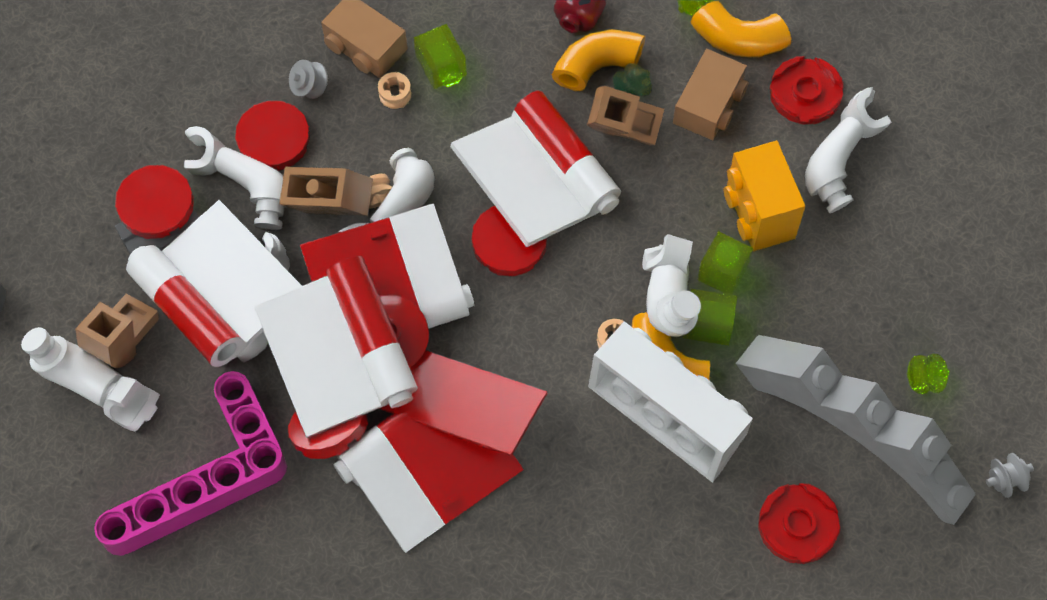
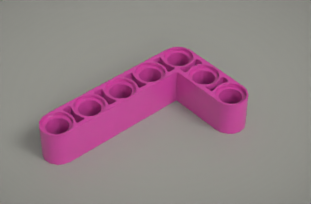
(204, 479)

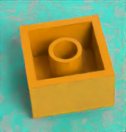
(764, 196)

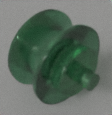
(633, 80)

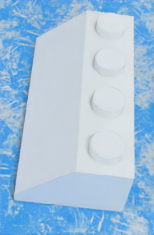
(668, 400)

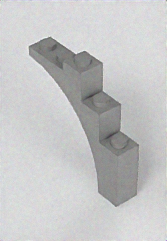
(861, 409)

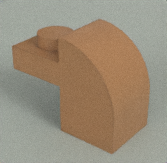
(624, 115)
(115, 331)

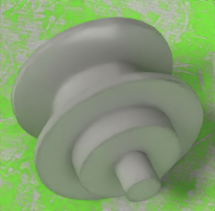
(308, 79)
(1009, 475)

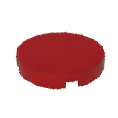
(798, 98)
(273, 134)
(154, 201)
(501, 248)
(327, 443)
(795, 535)

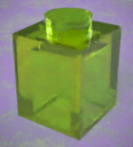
(440, 56)
(724, 263)
(714, 319)

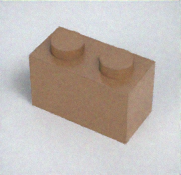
(364, 36)
(710, 94)
(326, 191)

